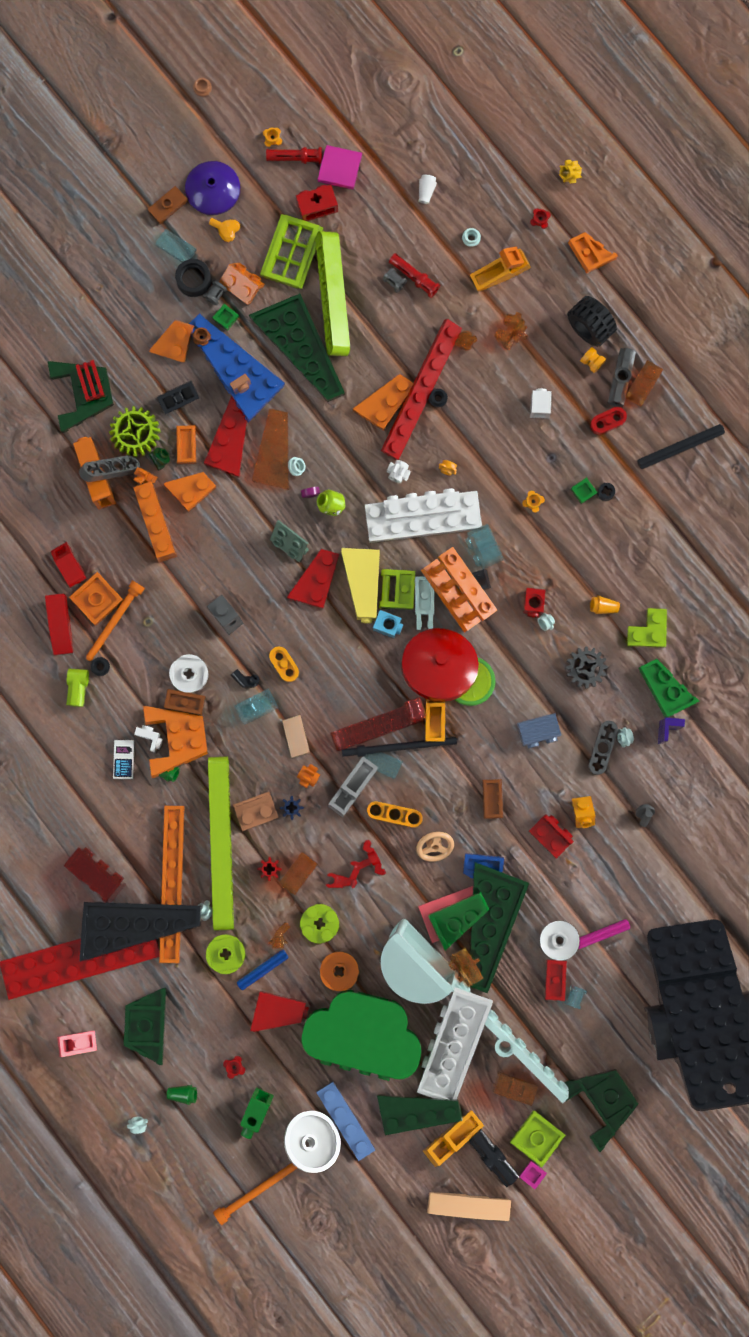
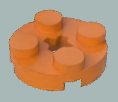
(350, 971)

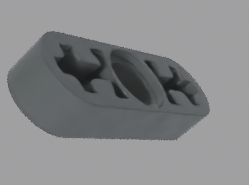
(612, 735)

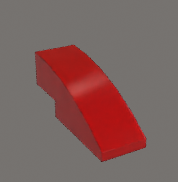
(59, 624)

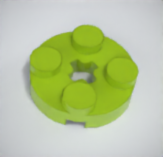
(329, 918)
(219, 963)

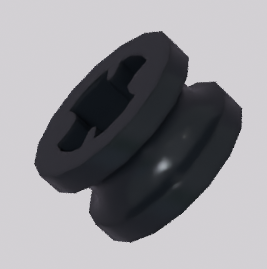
(604, 497)

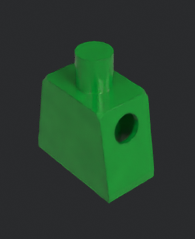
(255, 1112)

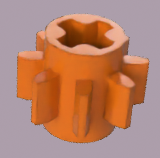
(308, 776)

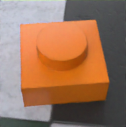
(511, 257)

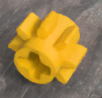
(570, 171)

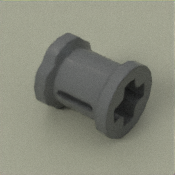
(394, 280)
(215, 292)

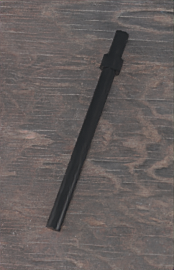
(361, 750)

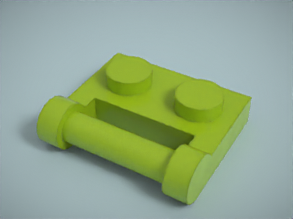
(403, 590)

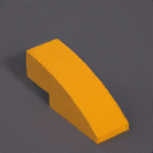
(496, 273)
(434, 721)
(453, 1139)

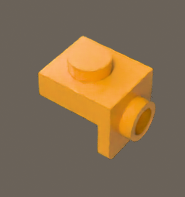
(583, 812)

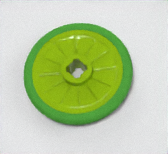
(482, 688)

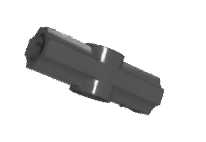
(619, 387)

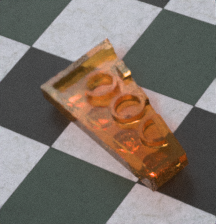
(272, 458)

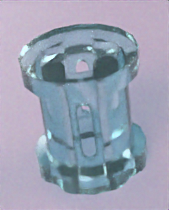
(575, 997)

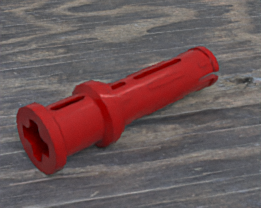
(304, 155)
(421, 279)

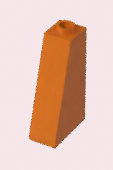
(99, 490)

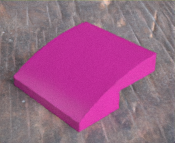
(339, 167)

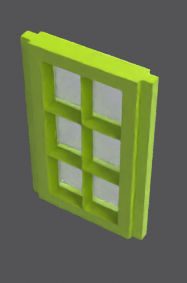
(291, 252)

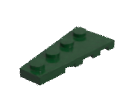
(410, 1113)

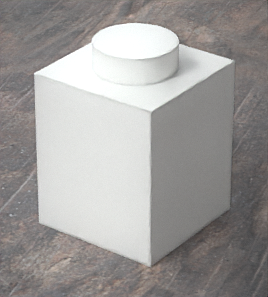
(540, 403)

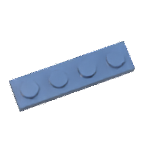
(345, 1121)

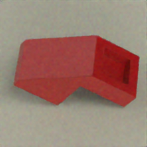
(68, 565)

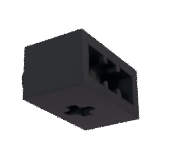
(178, 397)

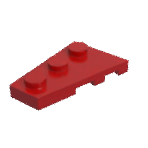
(316, 580)

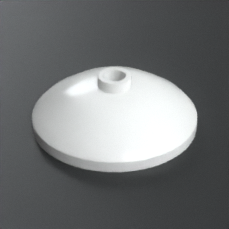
(322, 1140)

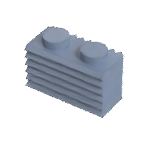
(539, 730)

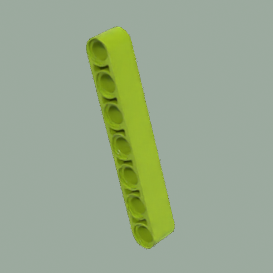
(332, 293)

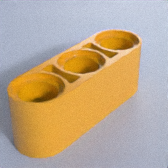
(386, 808)

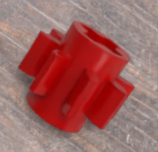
(273, 873)

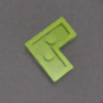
(653, 634)

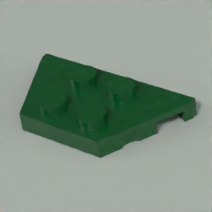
(146, 1026)

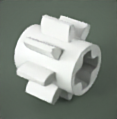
(398, 471)

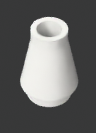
(426, 188)

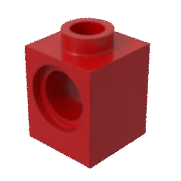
(537, 594)

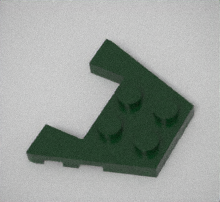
(84, 408)
(611, 1100)

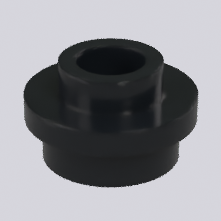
(438, 392)
(100, 660)

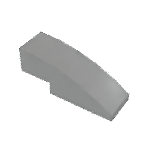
(352, 787)

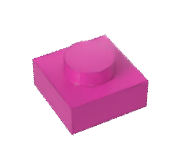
(532, 1174)

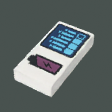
(123, 759)

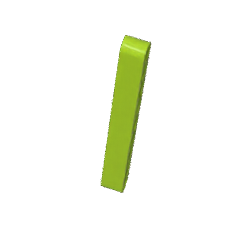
(220, 843)

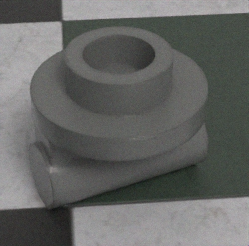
(645, 812)

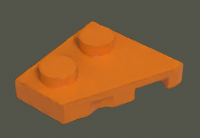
(590, 252)
(174, 341)
(190, 489)

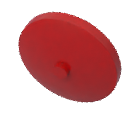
(439, 664)

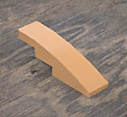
(469, 1206)

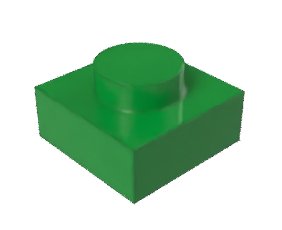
(225, 317)
(584, 490)

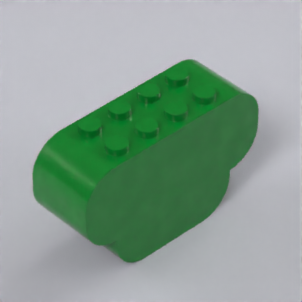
(363, 1035)

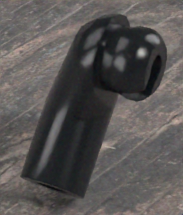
(245, 681)

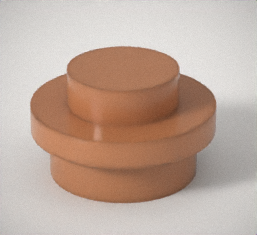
(202, 87)

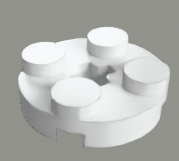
(182, 665)

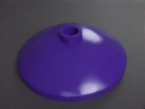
(212, 198)

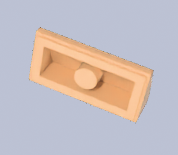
(296, 736)

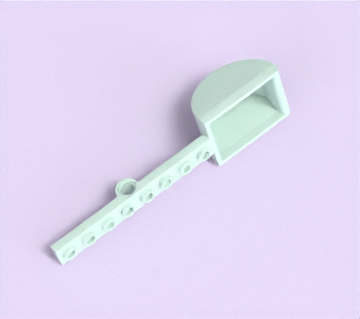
(424, 977)

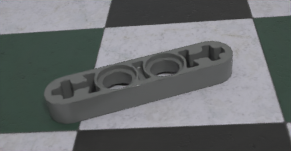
(107, 464)

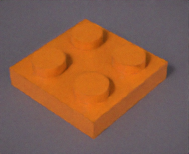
(96, 598)

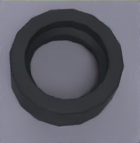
(189, 264)

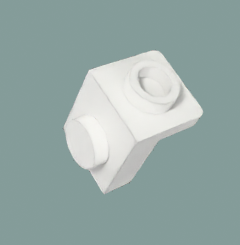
(147, 733)

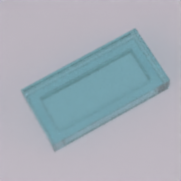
(175, 246)
(387, 764)

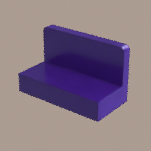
(668, 724)

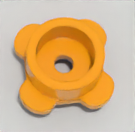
(272, 132)
(448, 467)
(533, 496)

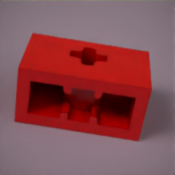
(326, 203)

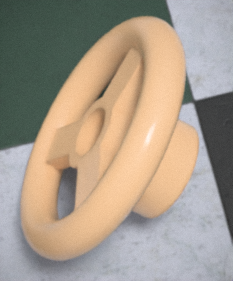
(433, 843)

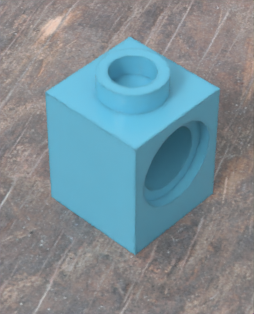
(383, 617)

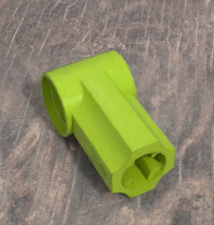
(77, 682)

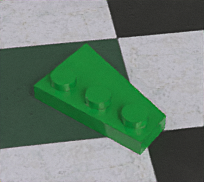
(666, 690)
(457, 918)

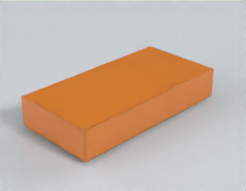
(186, 444)

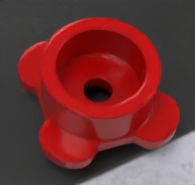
(545, 215)
(228, 1064)

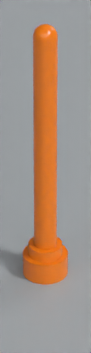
(134, 590)
(223, 1214)

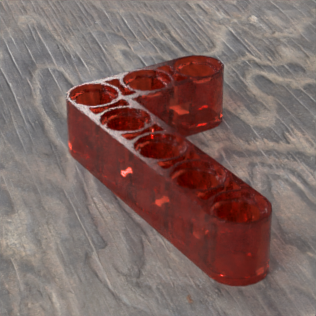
(380, 725)

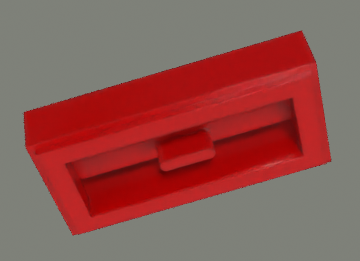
(85, 365)

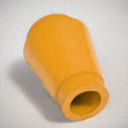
(603, 605)

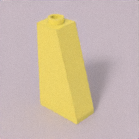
(362, 576)

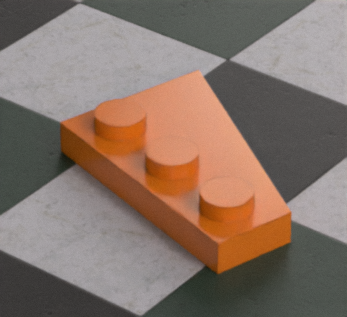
(385, 402)

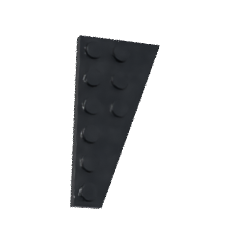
(125, 925)

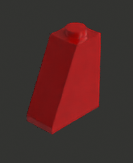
(277, 1011)

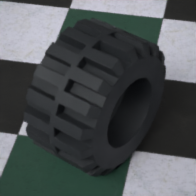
(592, 321)

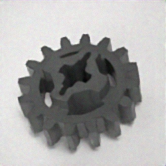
(589, 675)

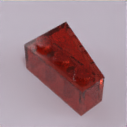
(95, 874)

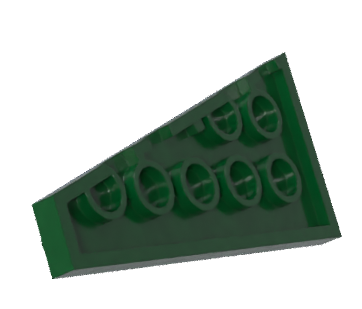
(296, 336)
(491, 932)

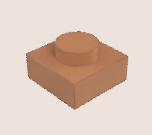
(241, 384)

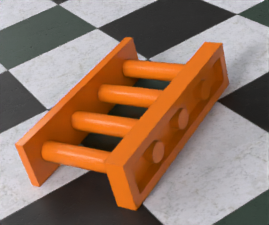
(451, 595)

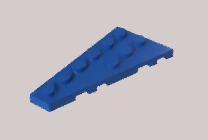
(232, 362)

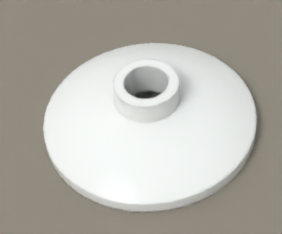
(559, 951)

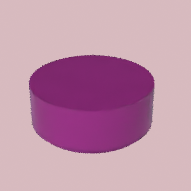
(310, 492)

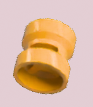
(593, 360)

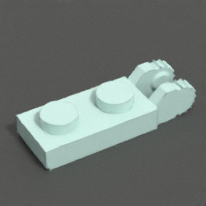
(424, 601)

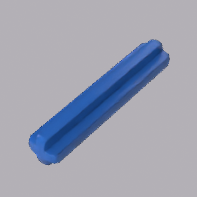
(263, 969)

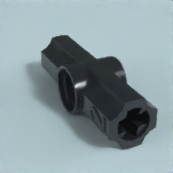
(494, 1158)

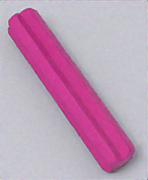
(603, 933)

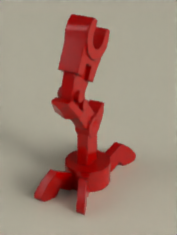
(342, 881)

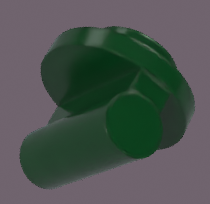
(160, 458)

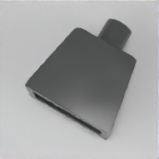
(225, 614)

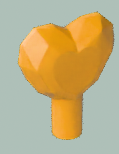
(226, 228)

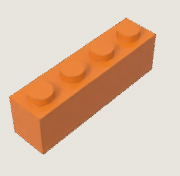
(155, 522)

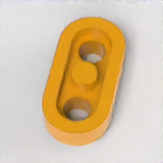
(284, 664)

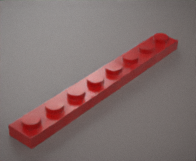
(421, 389)

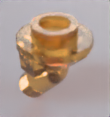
(278, 940)

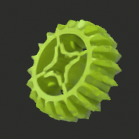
(128, 432)

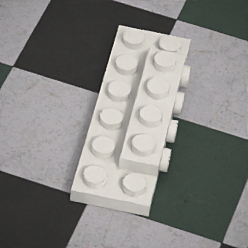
(423, 515)
(453, 1045)

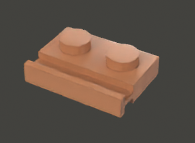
(255, 811)

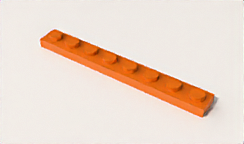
(172, 876)

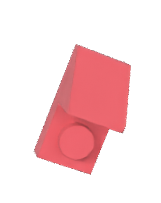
(76, 1043)

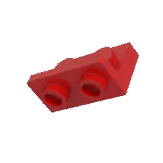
(551, 835)

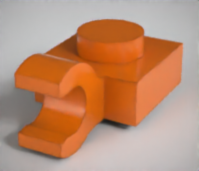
(144, 476)

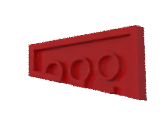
(228, 443)

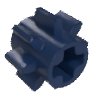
(296, 811)

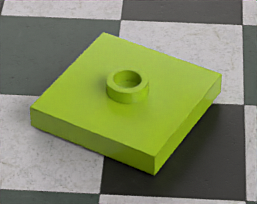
(537, 1138)

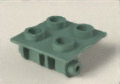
(289, 541)

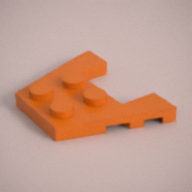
(184, 736)

